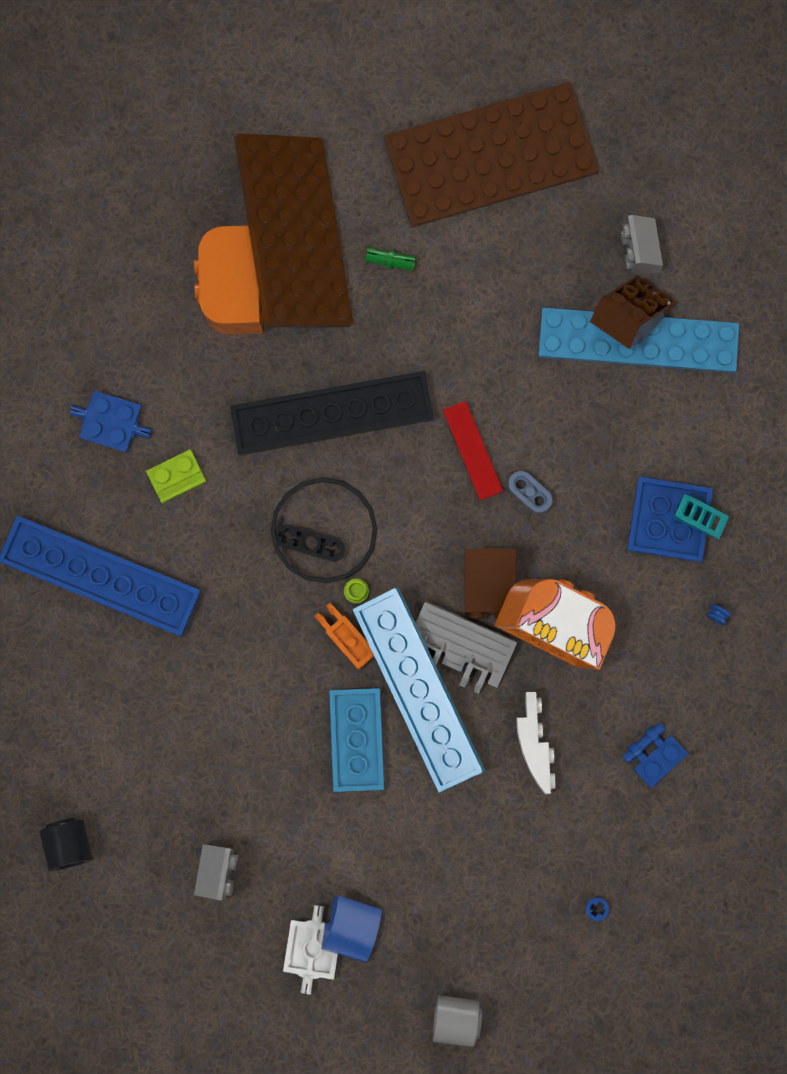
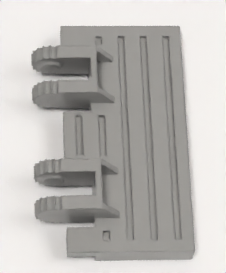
(465, 642)

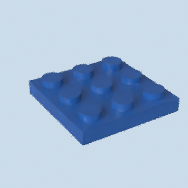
(652, 522)

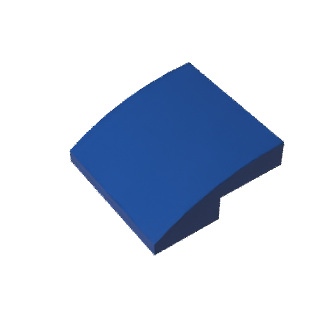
(351, 929)

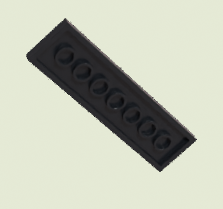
(331, 413)

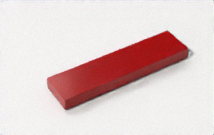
(472, 451)

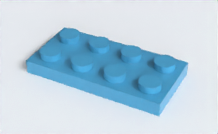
(356, 740)

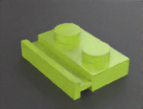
(176, 476)

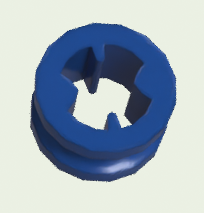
(718, 615)
(599, 917)

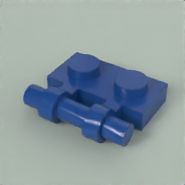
(660, 761)

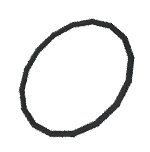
(317, 579)

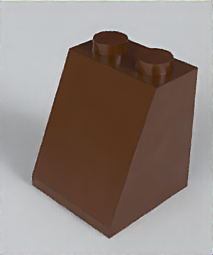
(487, 580)

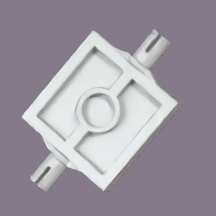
(305, 952)

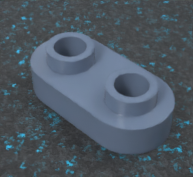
(531, 491)

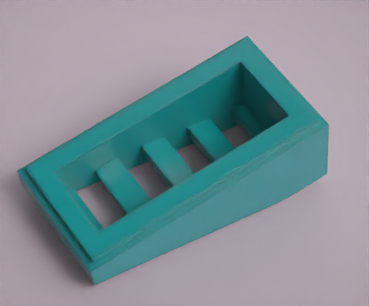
(688, 500)

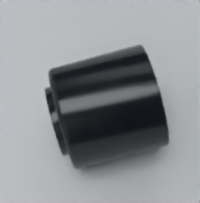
(65, 844)

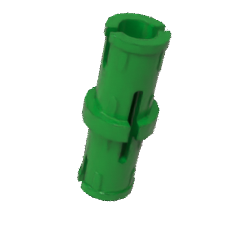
(390, 259)

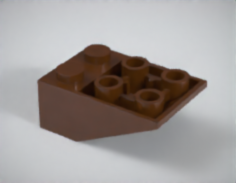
(631, 311)

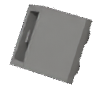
(642, 245)
(215, 871)

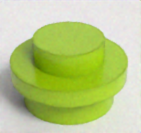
(356, 591)

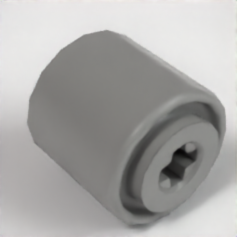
(456, 1021)

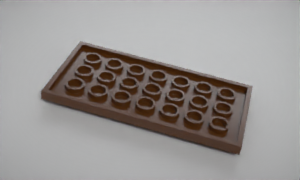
(490, 154)
(293, 231)

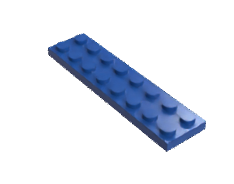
(99, 576)

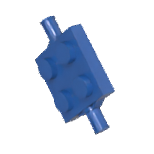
(110, 421)

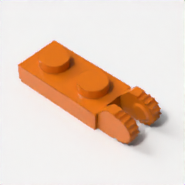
(347, 638)

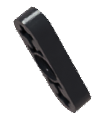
(305, 533)

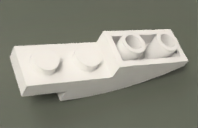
(536, 755)

